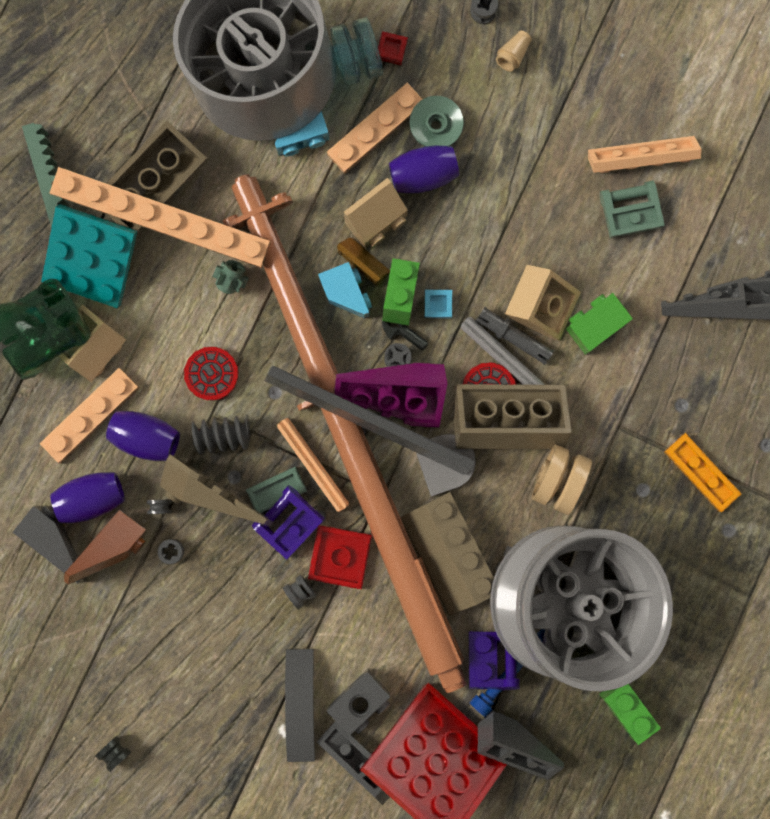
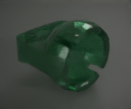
(44, 327)

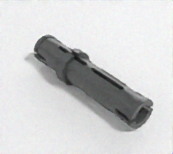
(504, 329)

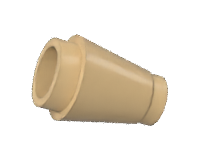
(513, 51)

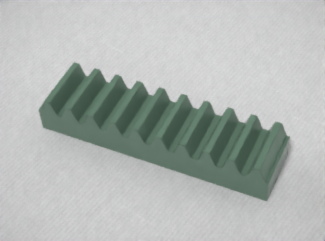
(43, 165)

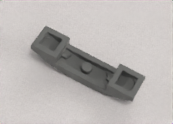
(299, 705)

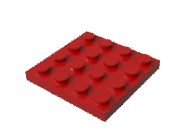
(433, 761)

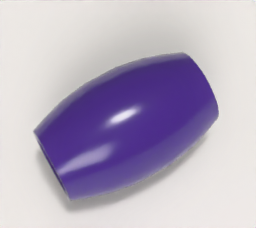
(424, 169)
(142, 435)
(87, 497)

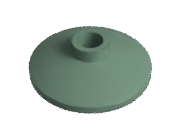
(436, 110)

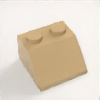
(376, 214)
(543, 302)
(102, 345)

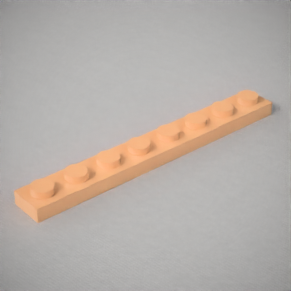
(159, 217)

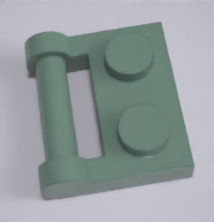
(635, 217)

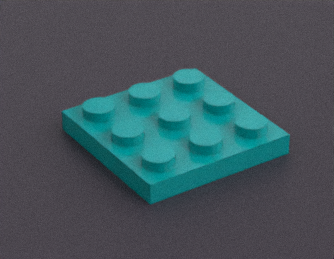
(89, 255)

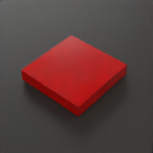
(339, 557)

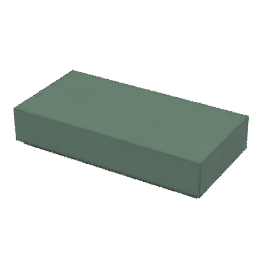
(268, 492)

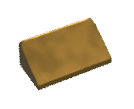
(363, 261)

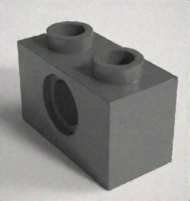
(342, 707)

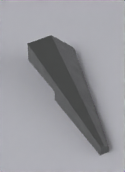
(732, 299)

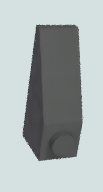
(48, 537)
(514, 745)
(351, 757)

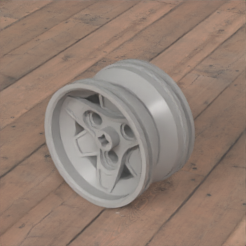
(639, 591)

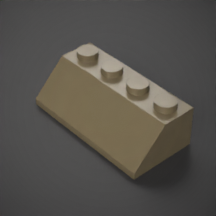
(158, 168)
(511, 416)
(449, 553)

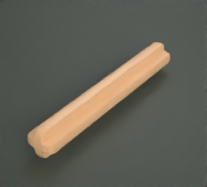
(313, 465)

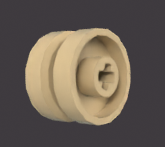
(561, 479)

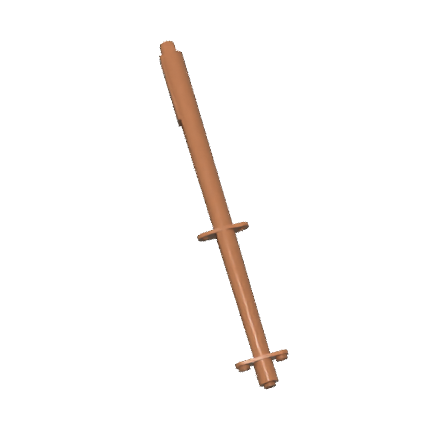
(405, 569)

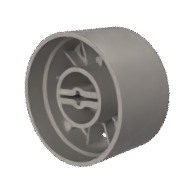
(270, 93)

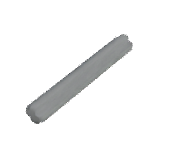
(499, 352)

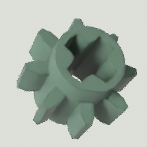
(230, 277)

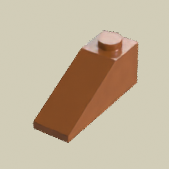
(109, 547)

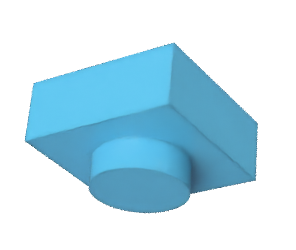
(438, 304)

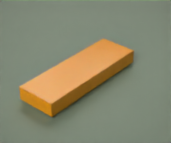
(702, 472)

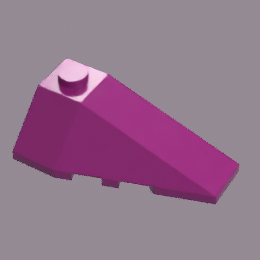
(402, 391)

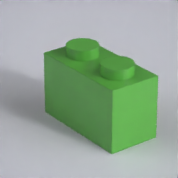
(400, 291)
(598, 323)
(631, 713)

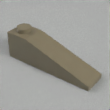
(193, 487)

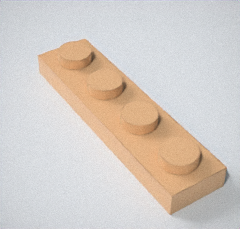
(374, 129)
(644, 154)
(89, 415)

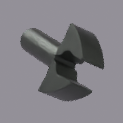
(407, 333)

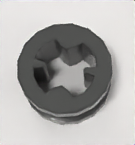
(159, 506)
(166, 544)

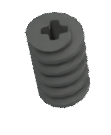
(221, 435)

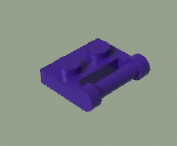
(295, 528)
(483, 663)

